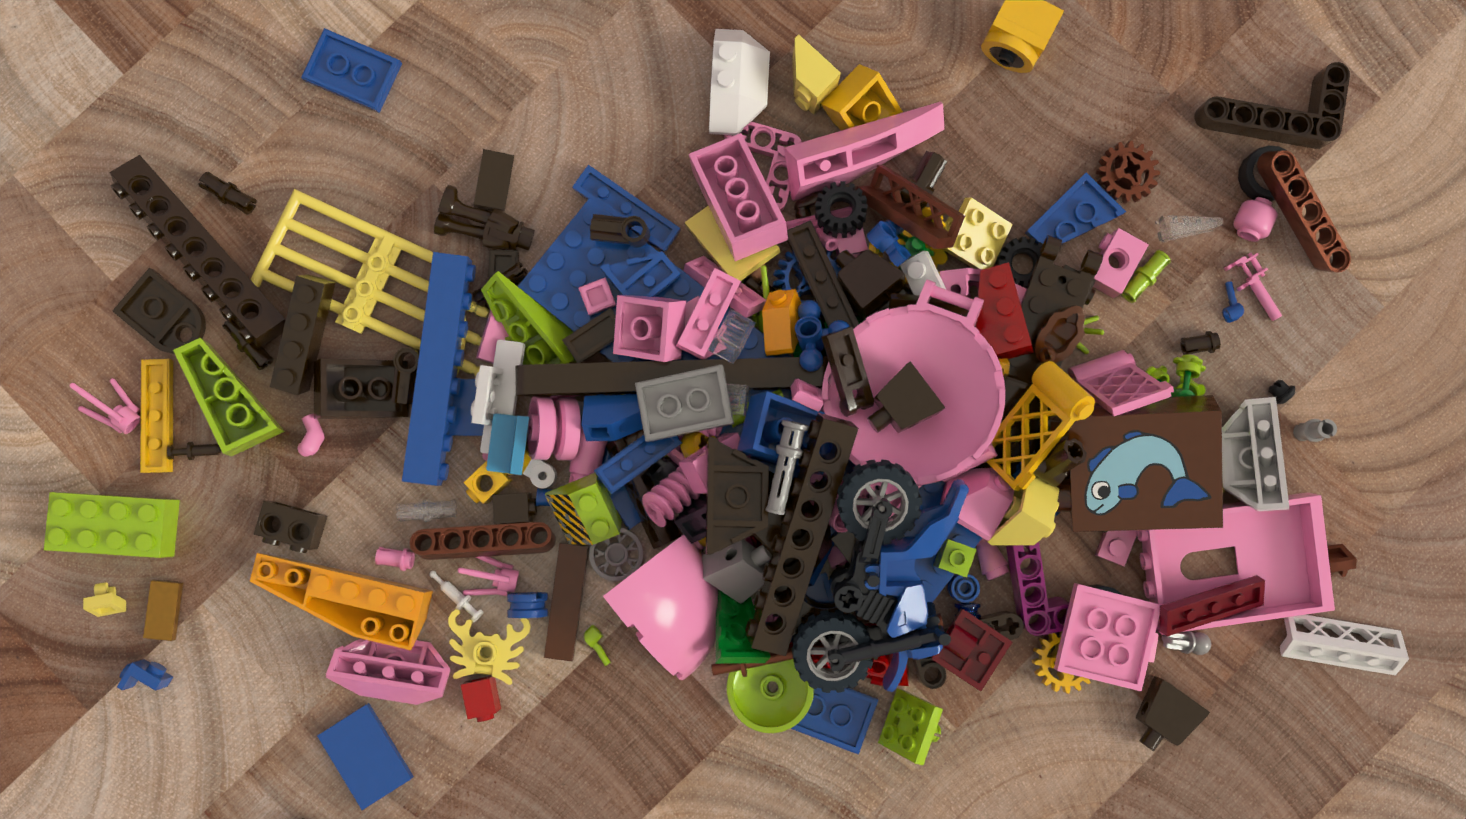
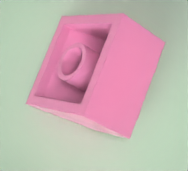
(649, 327)

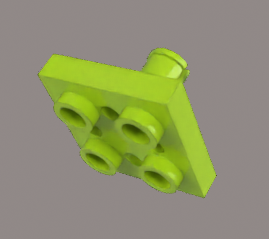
(915, 729)

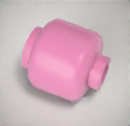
(1255, 219)

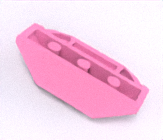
(390, 671)

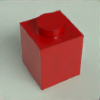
(481, 698)

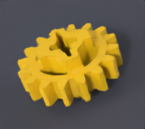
(1048, 661)

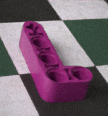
(1037, 602)

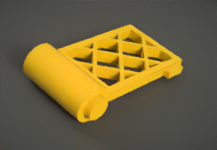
(1064, 399)

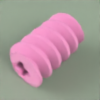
(668, 497)

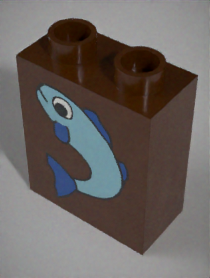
(1147, 468)

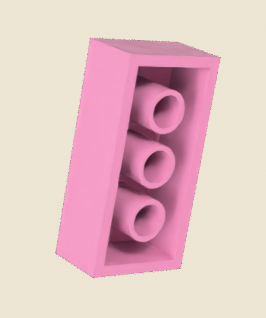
(738, 197)

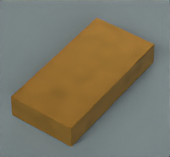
(163, 610)

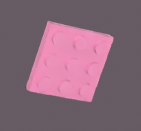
(1107, 637)

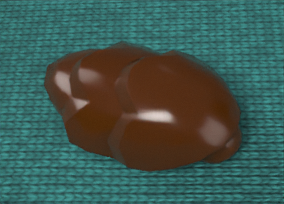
(1060, 335)

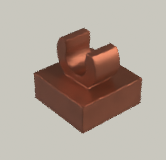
(1341, 559)

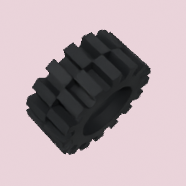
(841, 194)
(1019, 246)

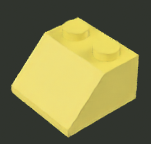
(812, 76)
(1028, 516)

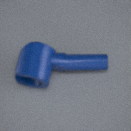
(1235, 309)

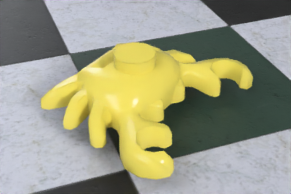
(484, 652)

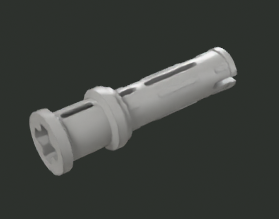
(777, 503)

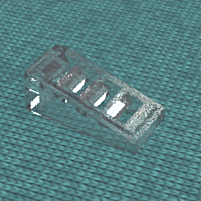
(1176, 227)
(728, 349)

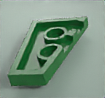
(731, 642)

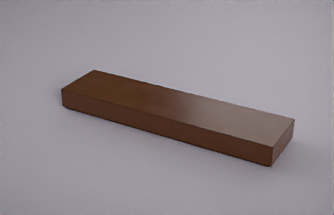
(566, 602)

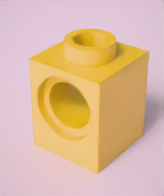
(474, 491)

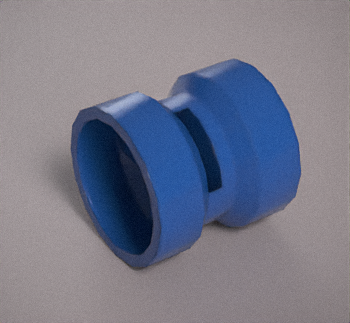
(958, 587)

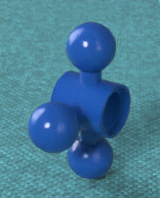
(809, 324)

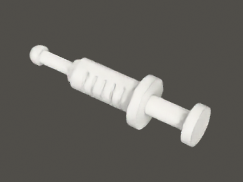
(457, 597)

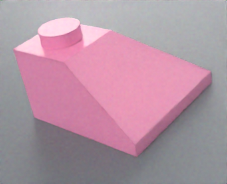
(985, 502)

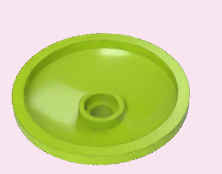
(765, 709)

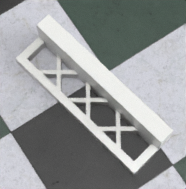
(1346, 649)

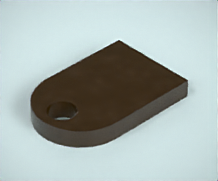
(160, 312)

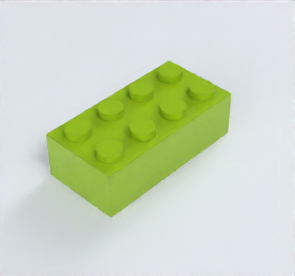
(111, 525)

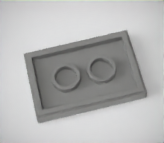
(684, 403)

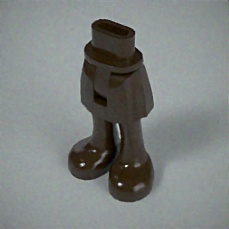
(500, 229)

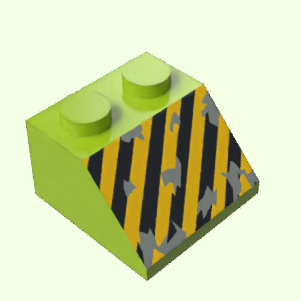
(585, 511)

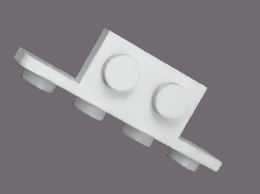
(496, 388)

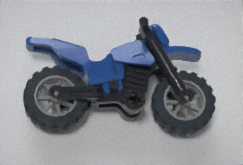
(879, 582)

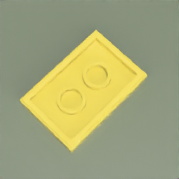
(710, 237)

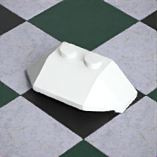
(737, 81)
(1254, 456)

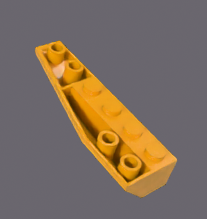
(347, 600)

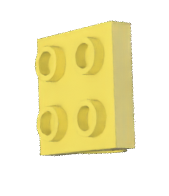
(979, 236)

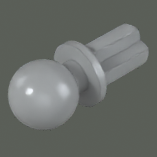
(1188, 642)

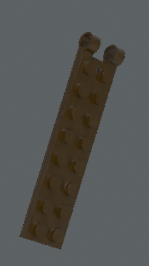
(1046, 295)

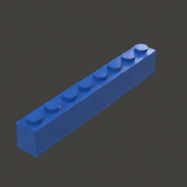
(437, 369)

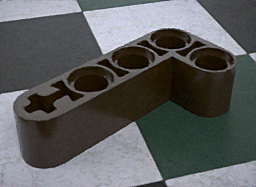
(997, 619)

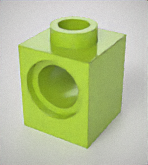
(955, 558)

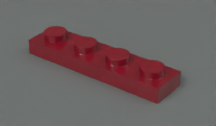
(1211, 605)

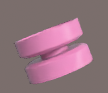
(553, 428)

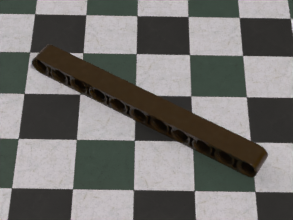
(622, 376)

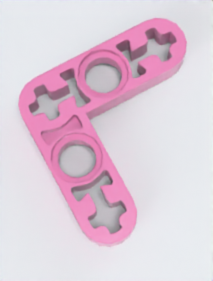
(779, 157)

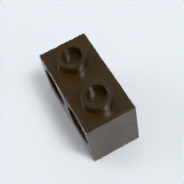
(291, 521)

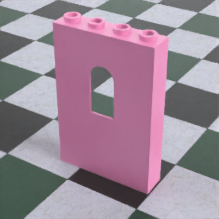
(1276, 545)

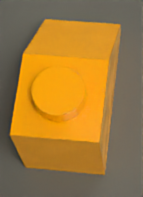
(779, 321)

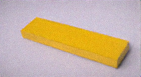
(156, 415)

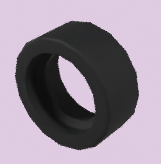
(1246, 176)

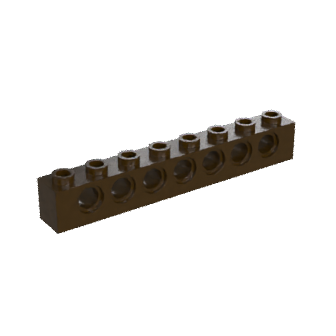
(139, 176)
(776, 635)

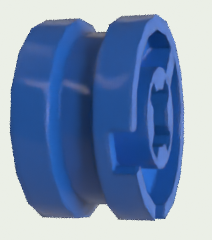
(527, 605)

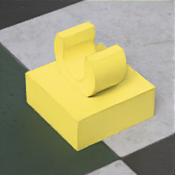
(104, 602)

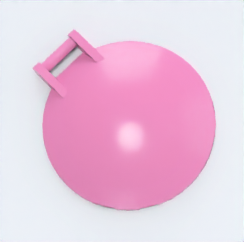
(956, 367)

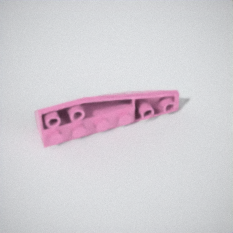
(858, 149)

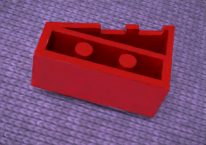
(1001, 315)

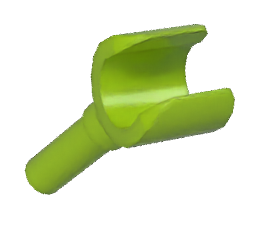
(591, 637)

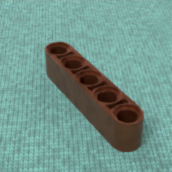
(1292, 205)
(469, 537)

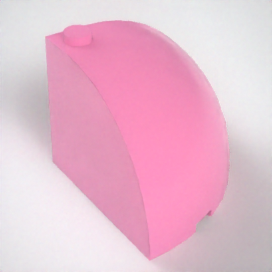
(670, 607)

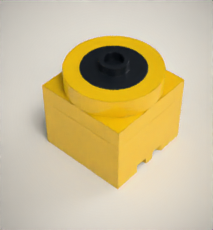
(1020, 33)

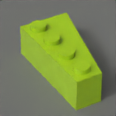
(227, 403)

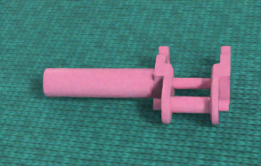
(1256, 285)

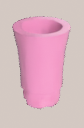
(588, 458)

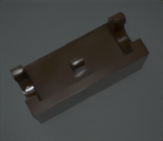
(493, 180)

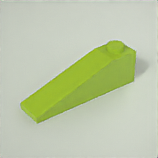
(527, 322)

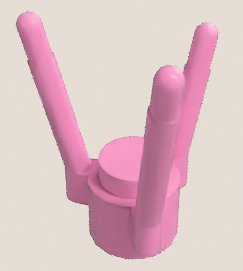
(122, 418)
(504, 579)

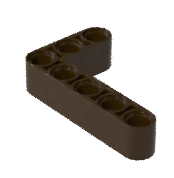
(1281, 118)

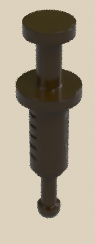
(193, 450)

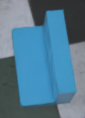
(507, 444)

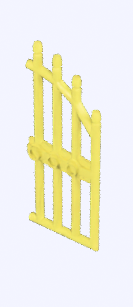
(371, 279)

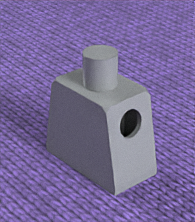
(736, 569)

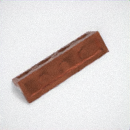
(912, 219)

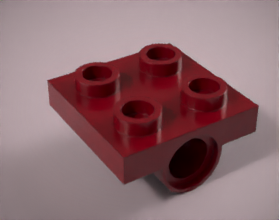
(973, 650)

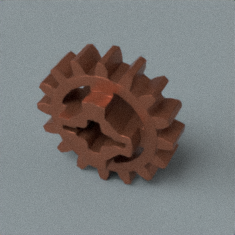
(1131, 160)

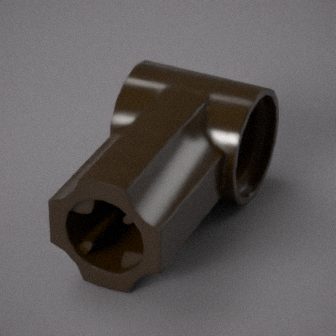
(926, 175)
(616, 230)
(404, 378)
(1060, 461)

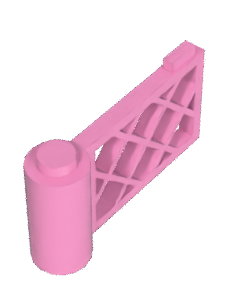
(1119, 380)

